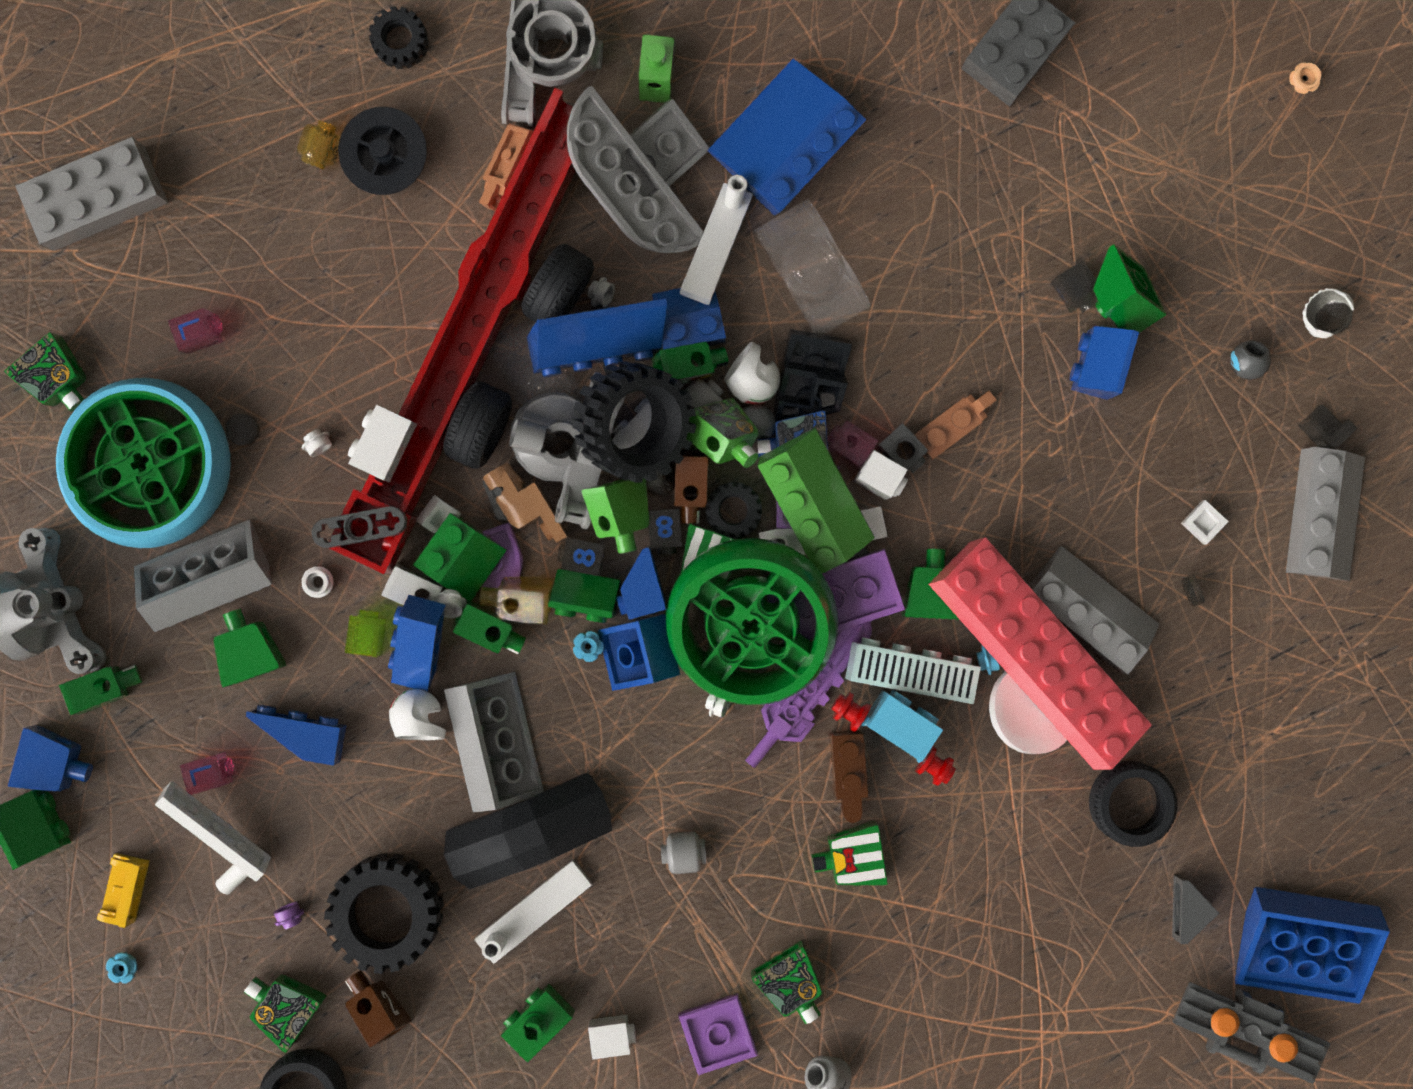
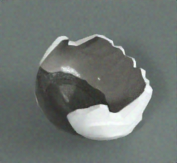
(1328, 313)

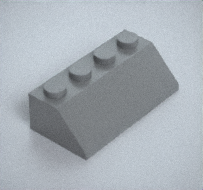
(1325, 513)
(201, 576)
(1095, 611)
(493, 742)

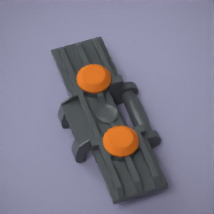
(1256, 1023)

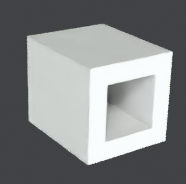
(611, 1036)

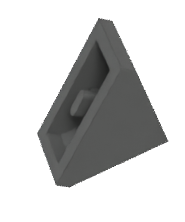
(1190, 911)

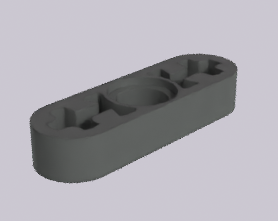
(334, 523)

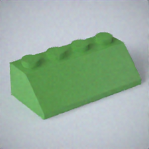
(816, 500)

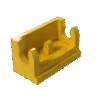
(123, 890)

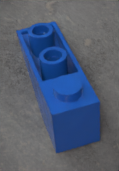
(307, 738)

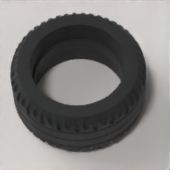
(558, 284)
(477, 425)
(1164, 813)
(309, 1061)

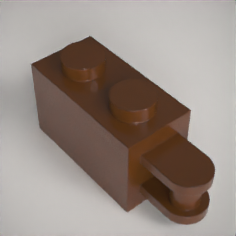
(849, 772)

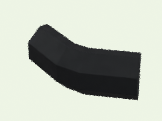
(527, 832)

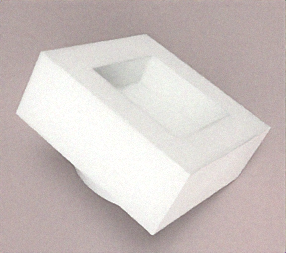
(435, 514)
(1204, 522)

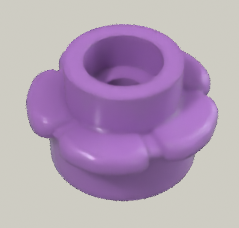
(288, 915)

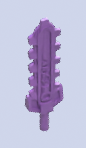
(792, 717)

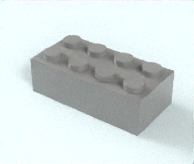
(91, 194)

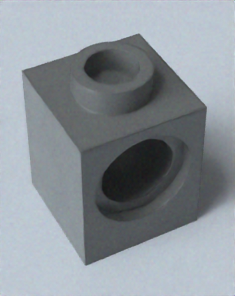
(903, 435)

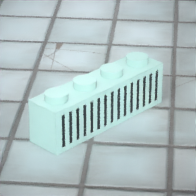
(913, 672)

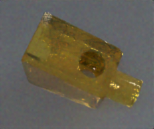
(531, 598)

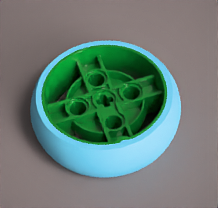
(115, 410)

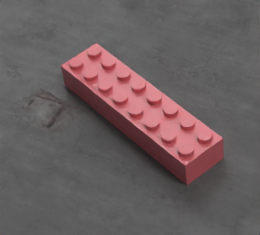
(1040, 654)

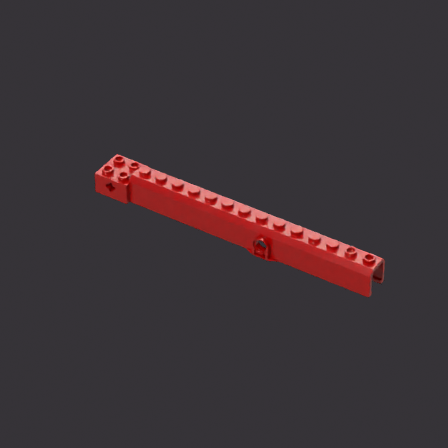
(489, 281)

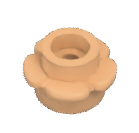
(1309, 70)

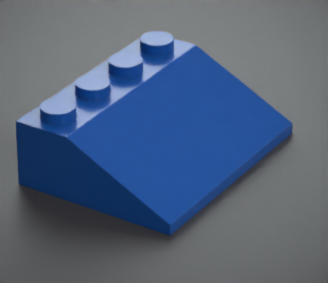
(786, 135)
(597, 337)
(1310, 945)

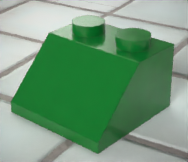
(1126, 292)
(460, 557)
(31, 828)

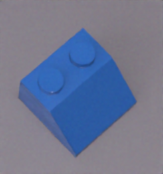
(690, 320)
(1103, 361)
(642, 588)
(638, 653)

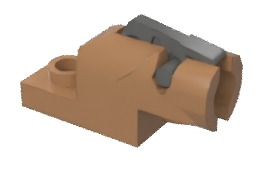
(520, 504)

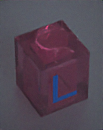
(196, 330)
(207, 773)

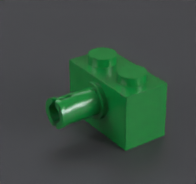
(537, 1022)

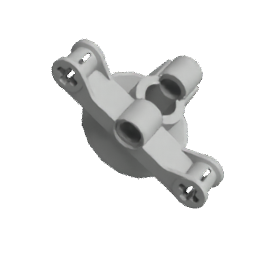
(525, 66)
(576, 472)
(33, 612)

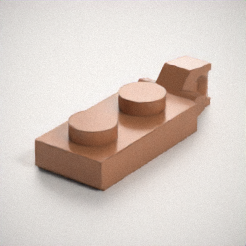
(504, 164)
(954, 424)

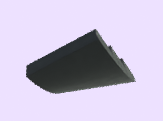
(812, 375)

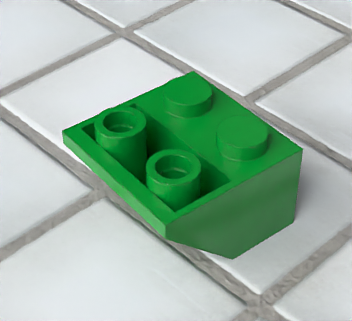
(584, 594)

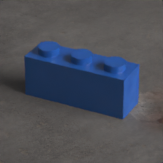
(416, 642)

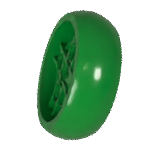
(798, 657)

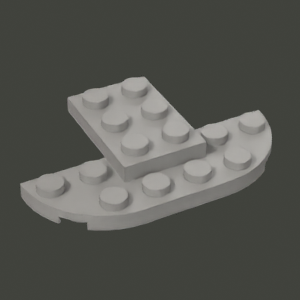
(635, 170)

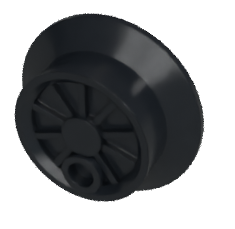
(382, 150)

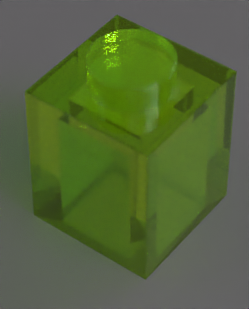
(366, 634)

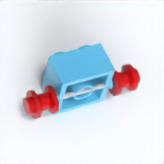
(902, 726)

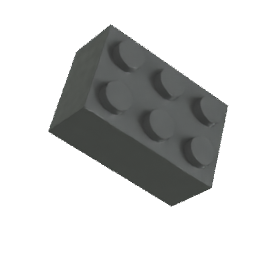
(1017, 47)

